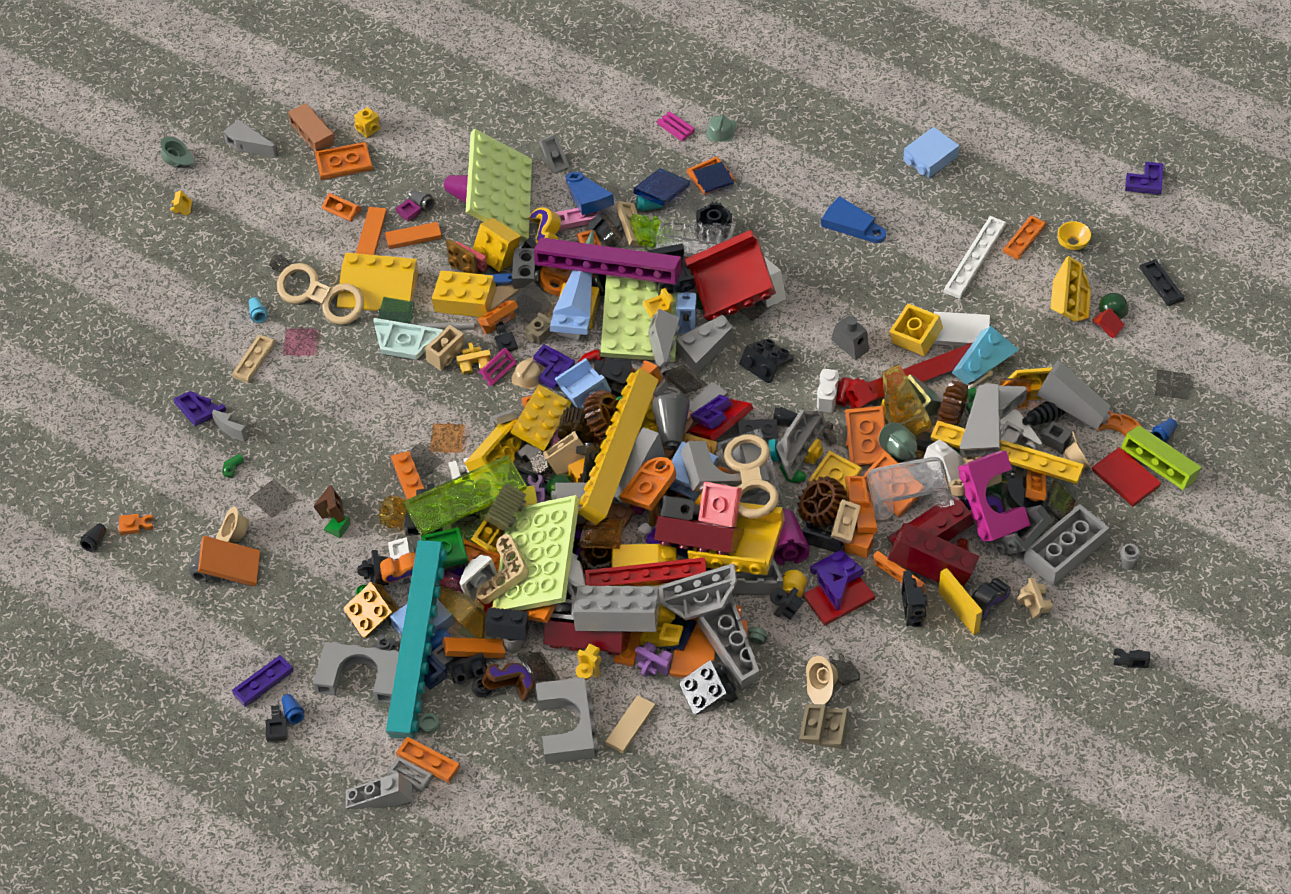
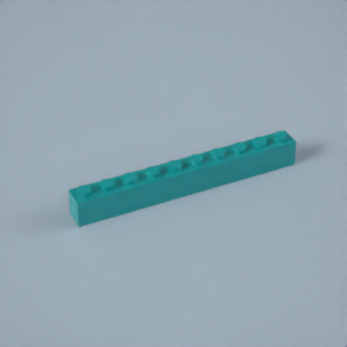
(415, 640)

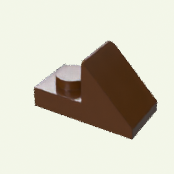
(330, 505)

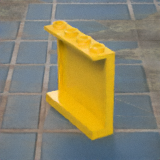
(755, 547)

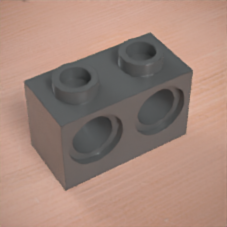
(524, 268)

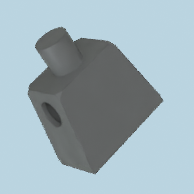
(851, 337)
(670, 507)

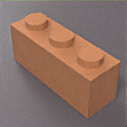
(311, 127)

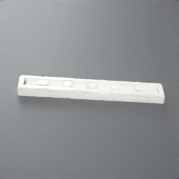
(974, 257)

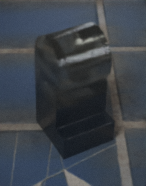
(605, 230)
(536, 456)

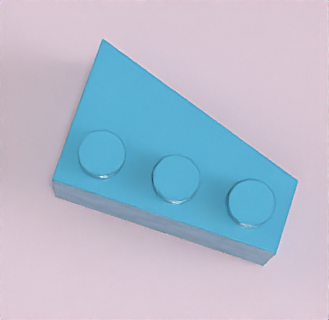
(984, 354)

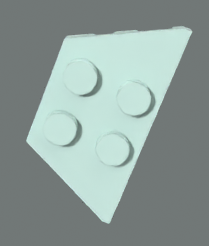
(403, 338)

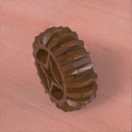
(953, 403)
(598, 412)
(817, 498)

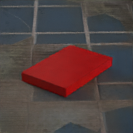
(733, 414)
(1126, 476)
(856, 596)

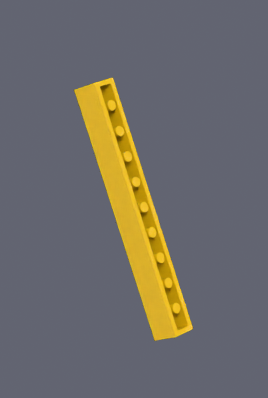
(617, 446)

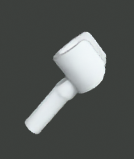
(644, 530)

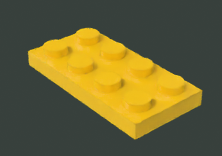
(540, 417)

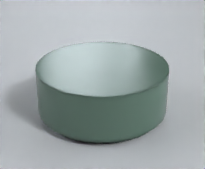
(428, 723)

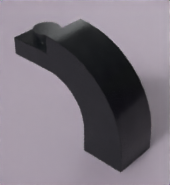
(1016, 493)

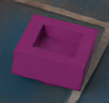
(408, 210)

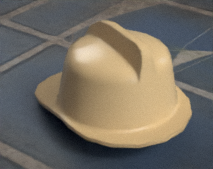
(527, 374)
(1075, 453)
(233, 527)
(820, 679)

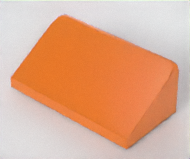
(340, 207)

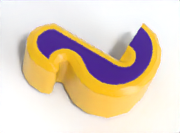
(549, 223)

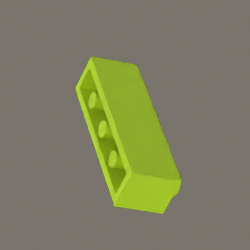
(1161, 457)

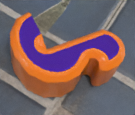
(397, 569)

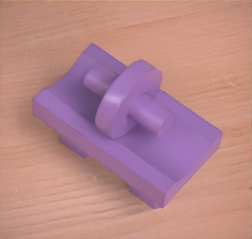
(652, 663)

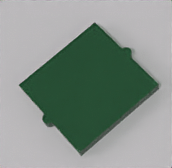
(396, 310)

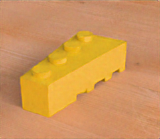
(495, 446)

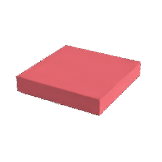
(719, 504)

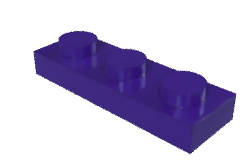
(262, 680)

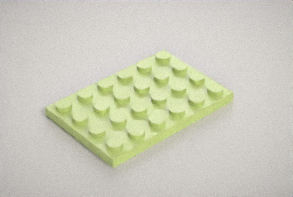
(499, 183)
(627, 321)
(546, 543)

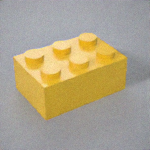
(463, 293)

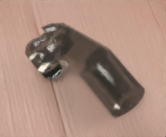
(828, 435)

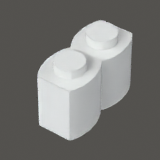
(827, 390)

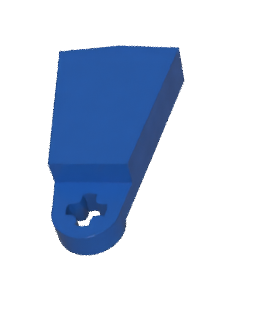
(587, 194)
(853, 221)

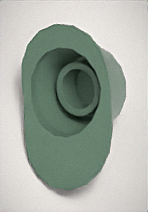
(720, 129)
(175, 152)
(898, 441)

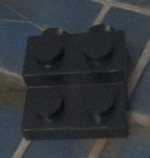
(913, 600)

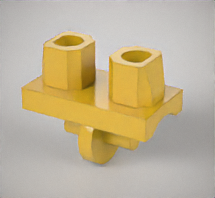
(471, 356)
(588, 662)

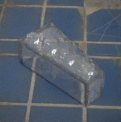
(693, 237)

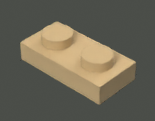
(845, 521)

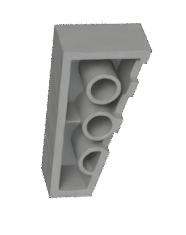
(730, 642)

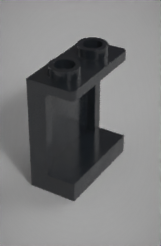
(685, 281)

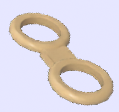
(320, 293)
(751, 474)

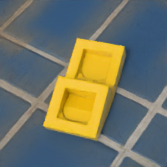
(664, 636)

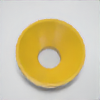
(1074, 230)

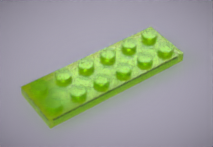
(462, 495)

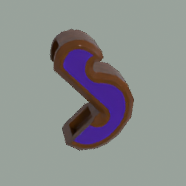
(510, 675)

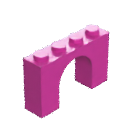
(975, 478)

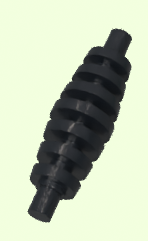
(1043, 414)

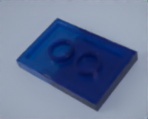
(661, 187)

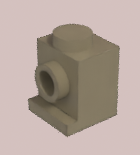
(538, 329)

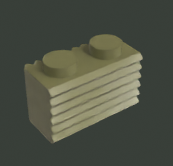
(505, 507)

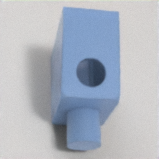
(686, 305)

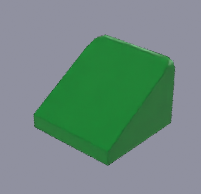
(337, 529)

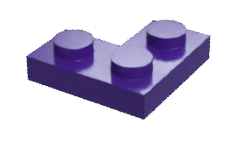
(1149, 182)
(555, 364)
(712, 413)

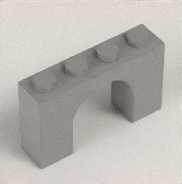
(701, 468)
(338, 657)
(579, 742)

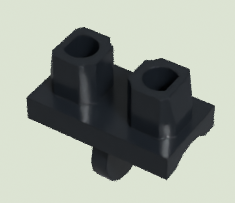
(371, 568)
(787, 604)
(467, 668)

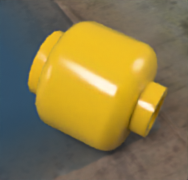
(795, 579)

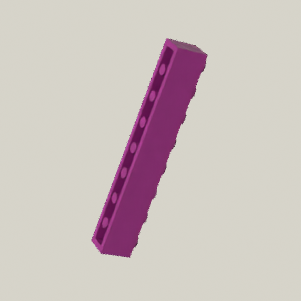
(607, 260)

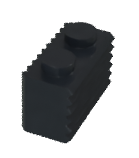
(507, 624)

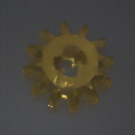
(392, 512)

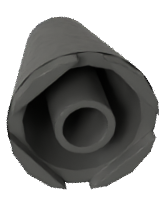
(671, 419)

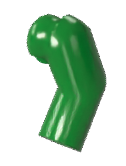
(797, 478)

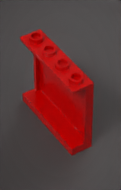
(731, 275)

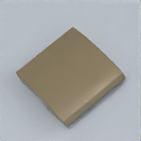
(824, 726)

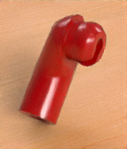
(595, 354)

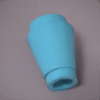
(257, 311)

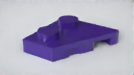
(197, 408)

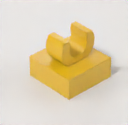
(181, 203)

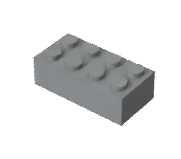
(1066, 545)
(616, 608)

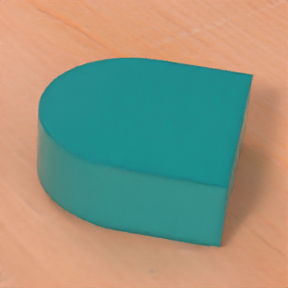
(773, 451)

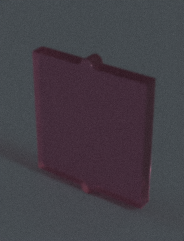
(299, 342)

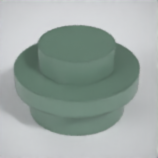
(757, 635)

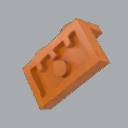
(503, 312)

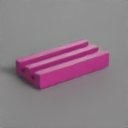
(678, 124)
(491, 381)

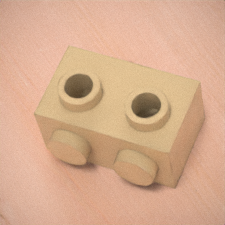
(445, 347)
(564, 453)

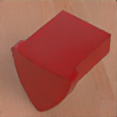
(1109, 322)

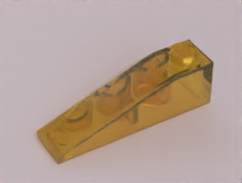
(902, 402)
(465, 610)

